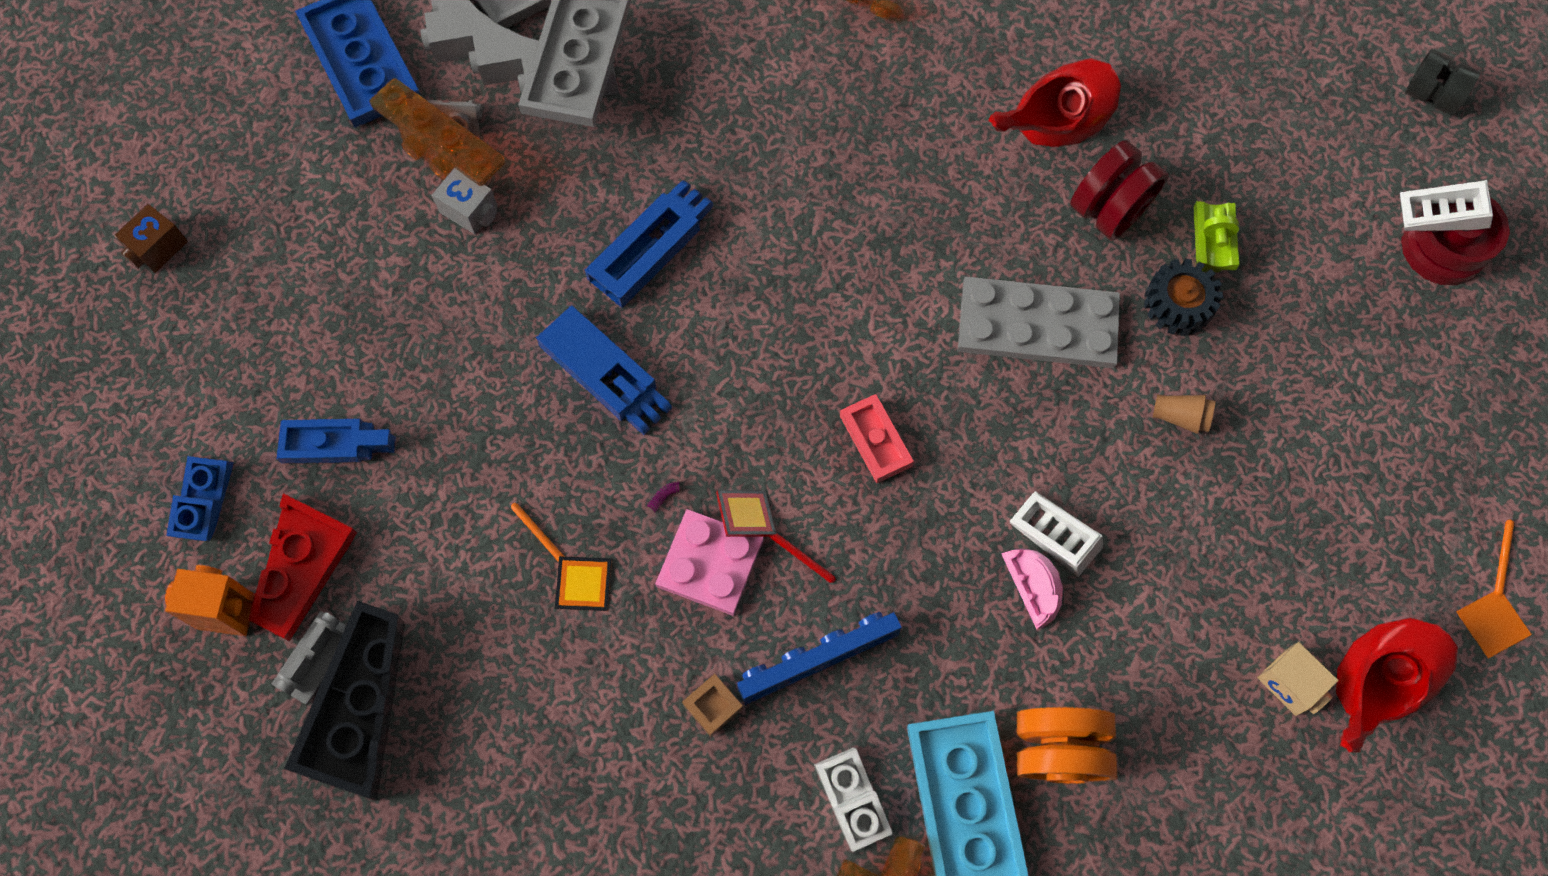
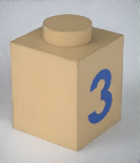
(1299, 680)

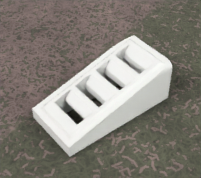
(1460, 194)
(1063, 554)

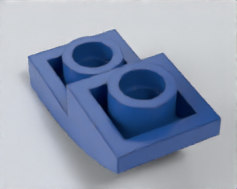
(201, 499)

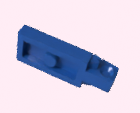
(331, 441)

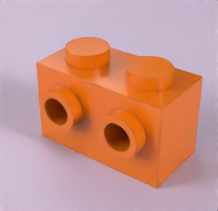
(209, 601)

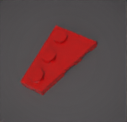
(299, 565)

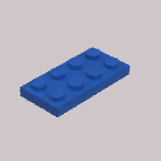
(354, 53)

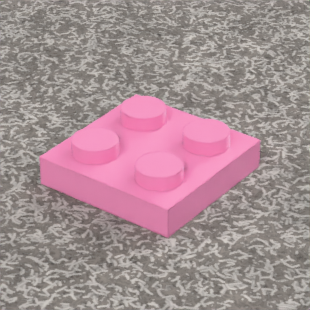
(708, 564)

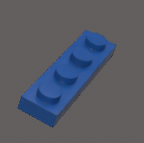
(834, 649)

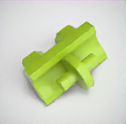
(1216, 236)

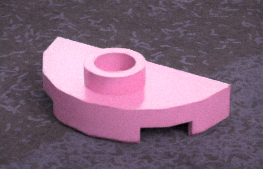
(1037, 584)

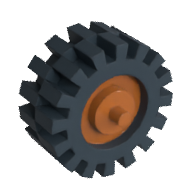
(1183, 297)

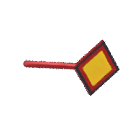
(749, 515)

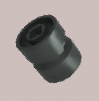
(1456, 84)

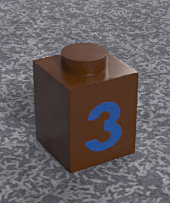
(150, 239)

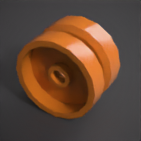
(1068, 745)

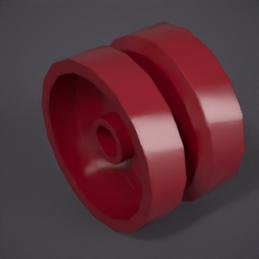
(1118, 189)
(1455, 255)

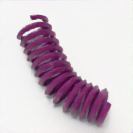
(670, 491)

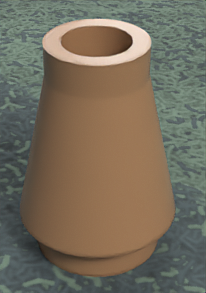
(1185, 411)

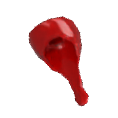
(1065, 104)
(1420, 662)

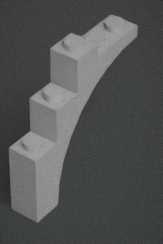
(498, 54)

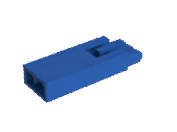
(636, 256)
(591, 356)

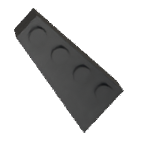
(352, 710)

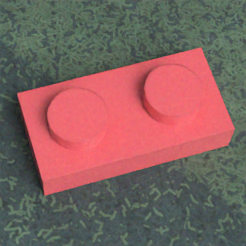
(876, 438)

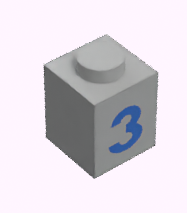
(465, 202)

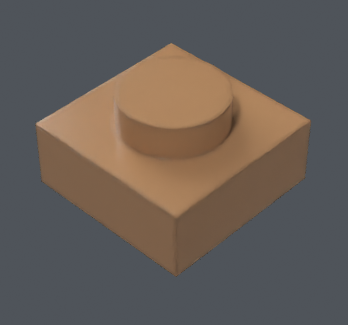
(712, 705)

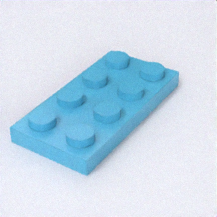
(966, 797)

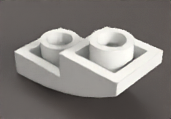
(853, 799)

